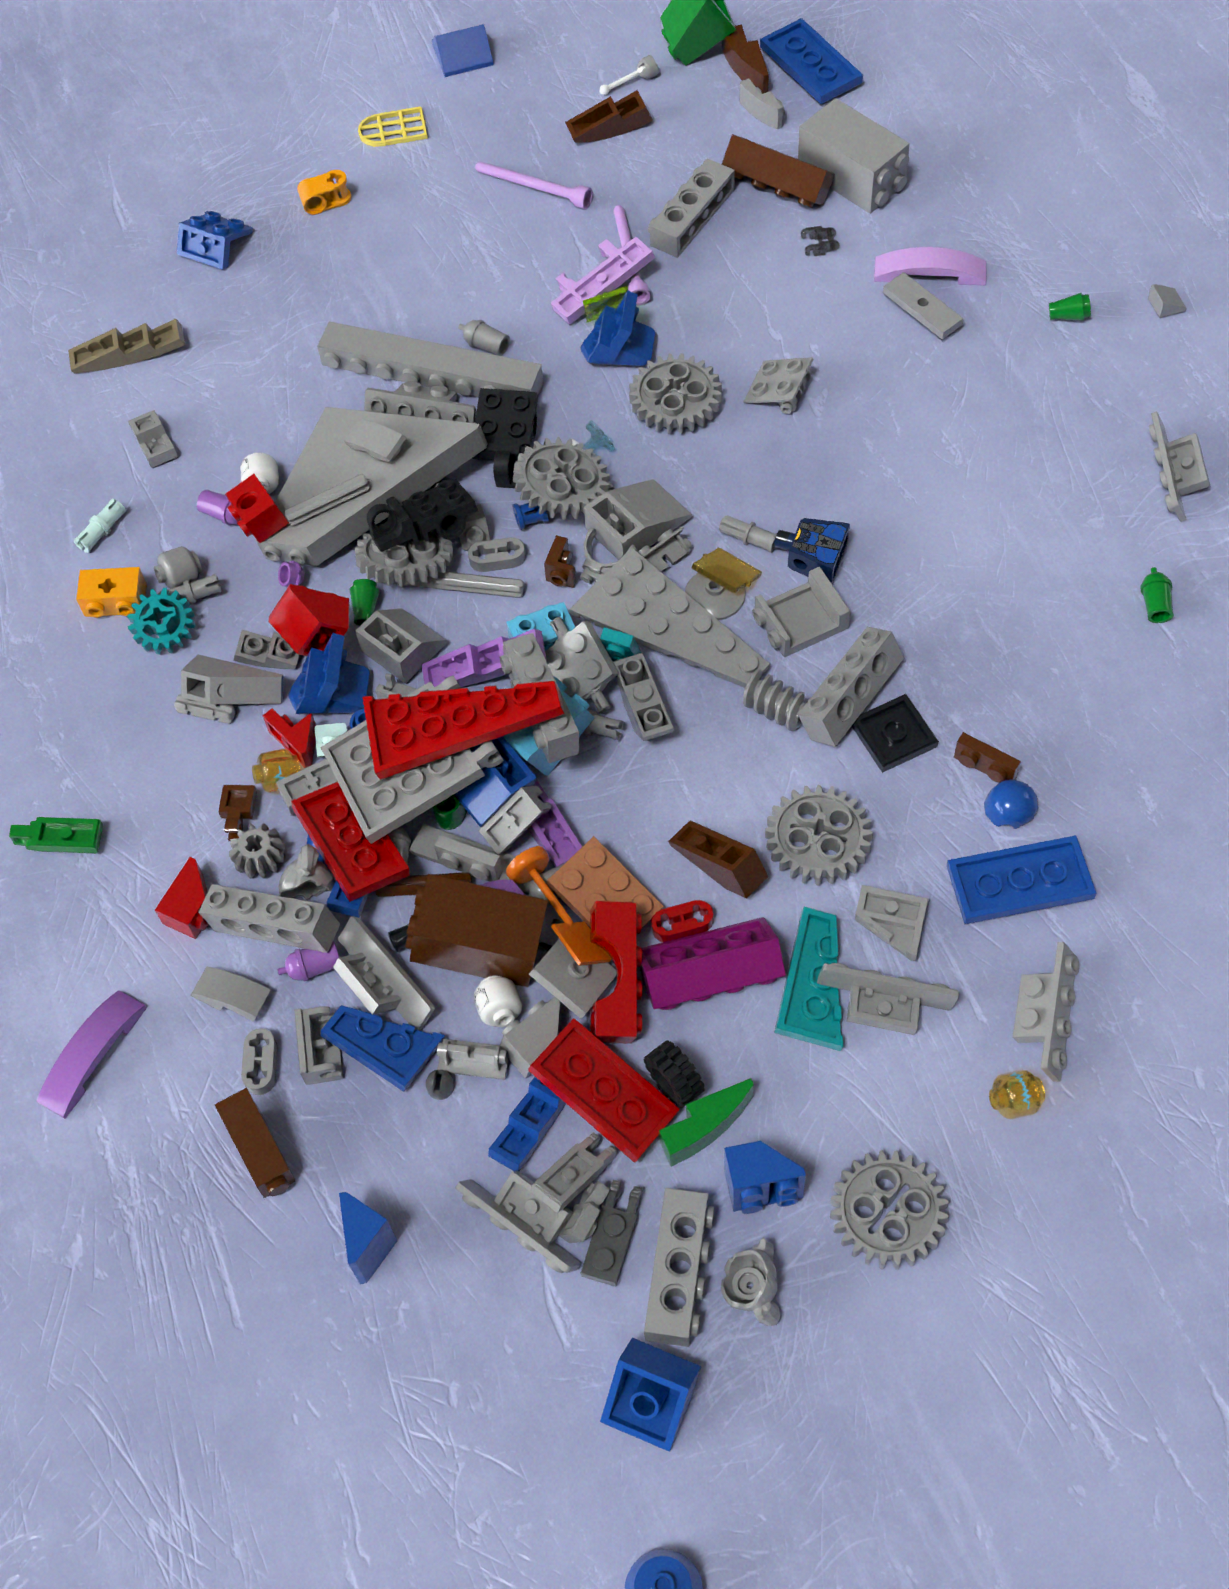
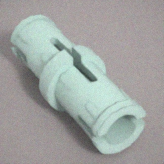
(99, 525)

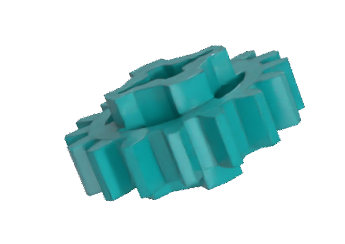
(174, 624)

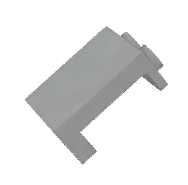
(802, 614)

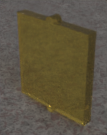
(726, 570)

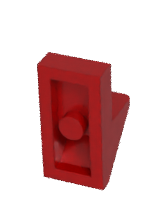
(296, 738)

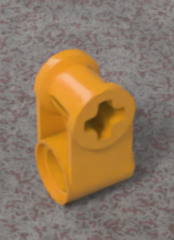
(322, 194)

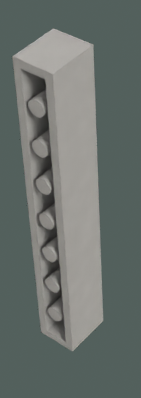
(424, 361)

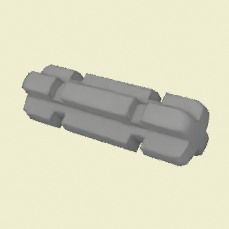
(209, 711)

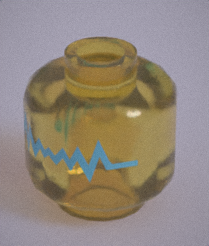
(273, 767)
(1017, 1094)

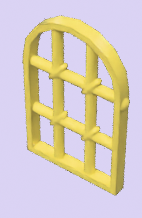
(365, 139)

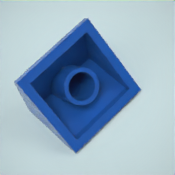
(463, 50)
(366, 1237)

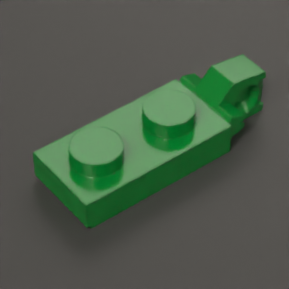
(59, 835)

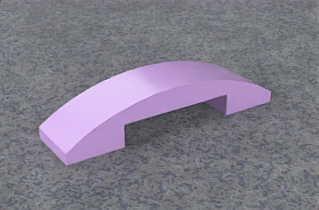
(931, 262)

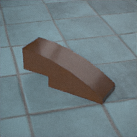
(746, 58)
(609, 119)

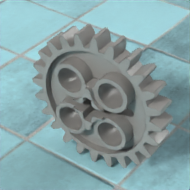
(675, 393)
(559, 477)
(404, 561)
(810, 858)
(916, 1228)

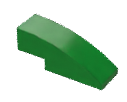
(705, 1121)

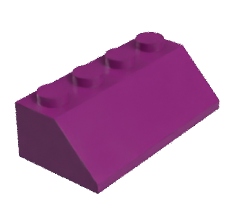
(711, 963)

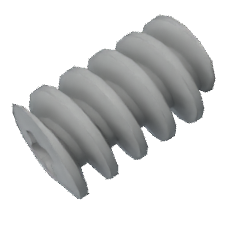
(773, 701)

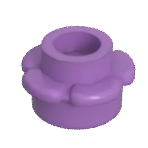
(290, 573)

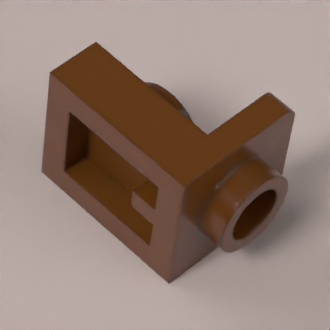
(557, 564)

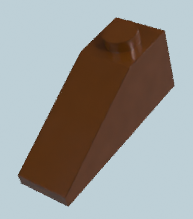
(721, 858)

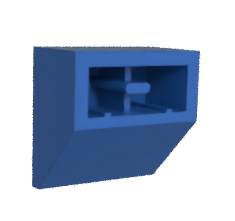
(498, 785)
(761, 1177)

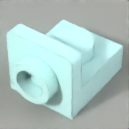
(327, 733)

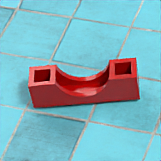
(615, 930)

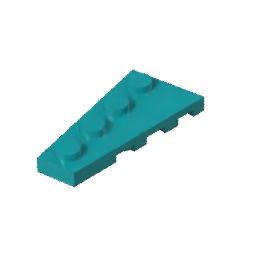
(807, 1008)

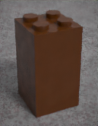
(475, 929)

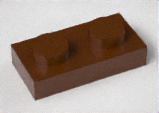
(986, 759)

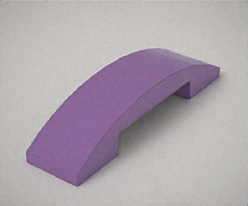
(85, 1051)

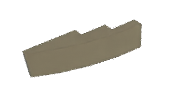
(119, 349)

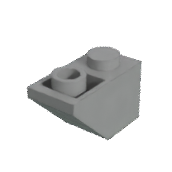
(532, 1036)

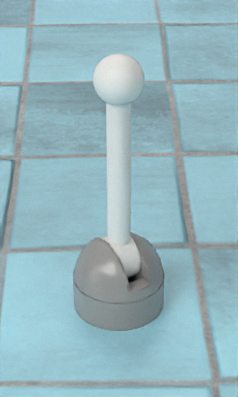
(646, 69)

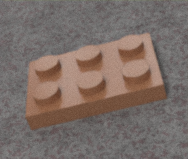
(598, 876)

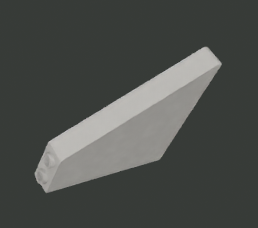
(426, 456)

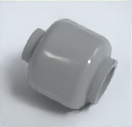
(177, 566)

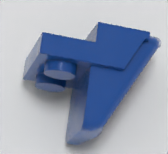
(618, 337)
(329, 681)

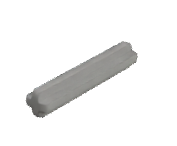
(327, 500)

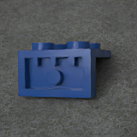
(209, 238)

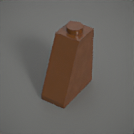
(255, 1143)

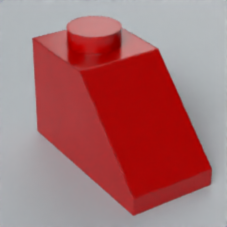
(183, 901)

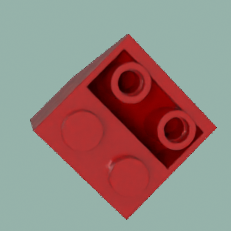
(309, 618)

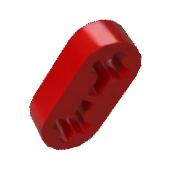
(682, 920)

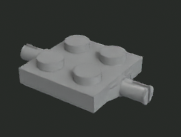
(581, 662)

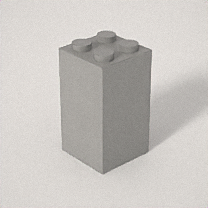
(861, 153)

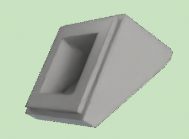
(1165, 300)

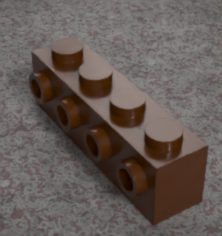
(777, 170)

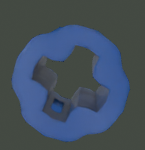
(522, 519)

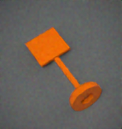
(572, 934)

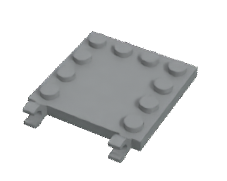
(395, 800)

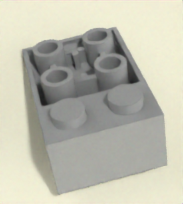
(633, 516)

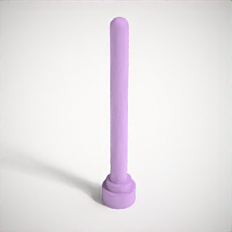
(579, 196)
(636, 284)

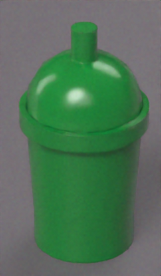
(1157, 596)

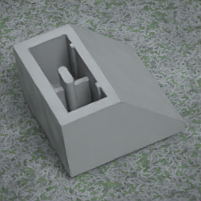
(398, 642)

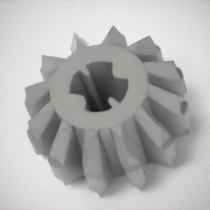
(257, 850)

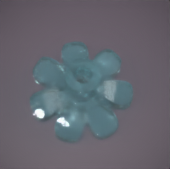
(598, 438)

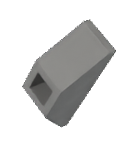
(642, 698)

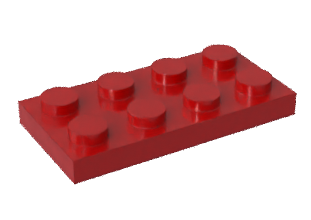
(343, 846)
(603, 1089)

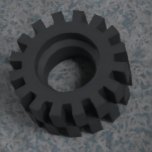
(674, 1074)

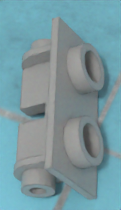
(670, 546)
(472, 1059)

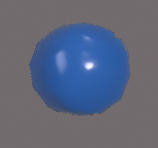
(1011, 804)

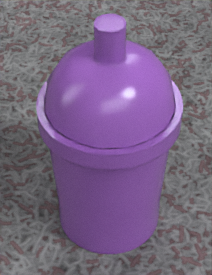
(215, 505)
(309, 963)

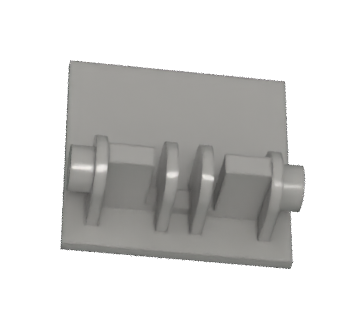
(780, 382)

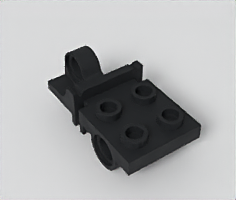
(509, 426)
(436, 509)

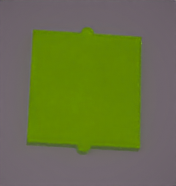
(595, 305)

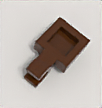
(235, 805)

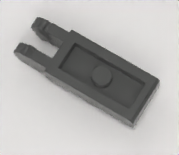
(611, 1237)

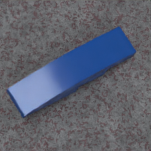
(526, 1126)

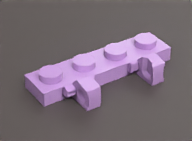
(606, 277)

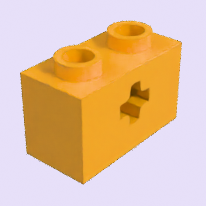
(110, 591)

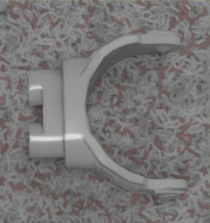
(593, 569)

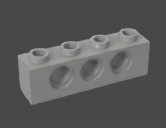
(691, 207)
(851, 686)
(269, 918)
(662, 1323)

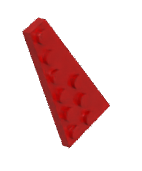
(443, 722)

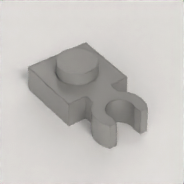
(582, 1221)

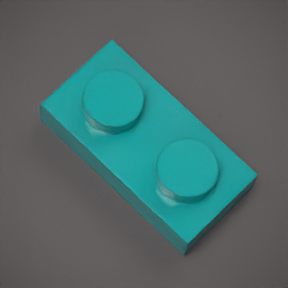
(619, 644)

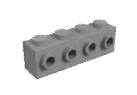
(527, 664)

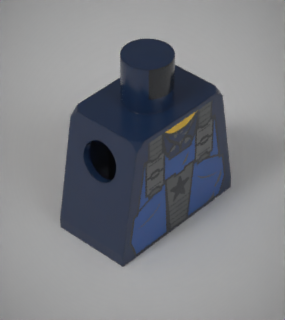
(815, 545)

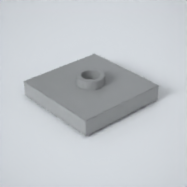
(572, 984)

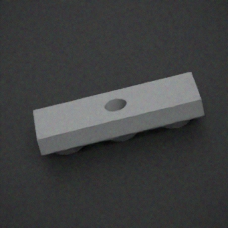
(923, 305)

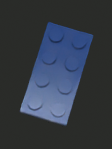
(811, 61)
(1020, 879)

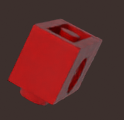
(255, 509)

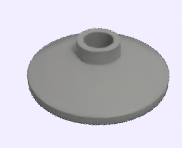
(719, 602)

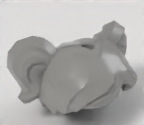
(306, 876)
(753, 1268)

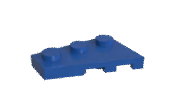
(380, 1045)

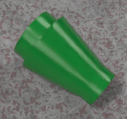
(1071, 308)
(363, 599)

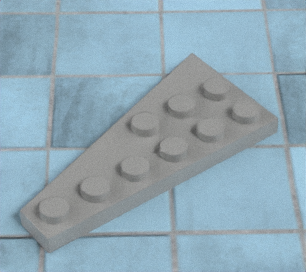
(661, 616)

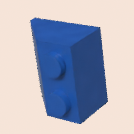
(650, 1394)

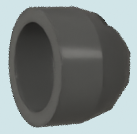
(446, 1084)

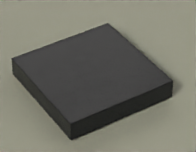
(894, 733)

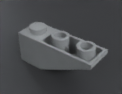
(226, 682)

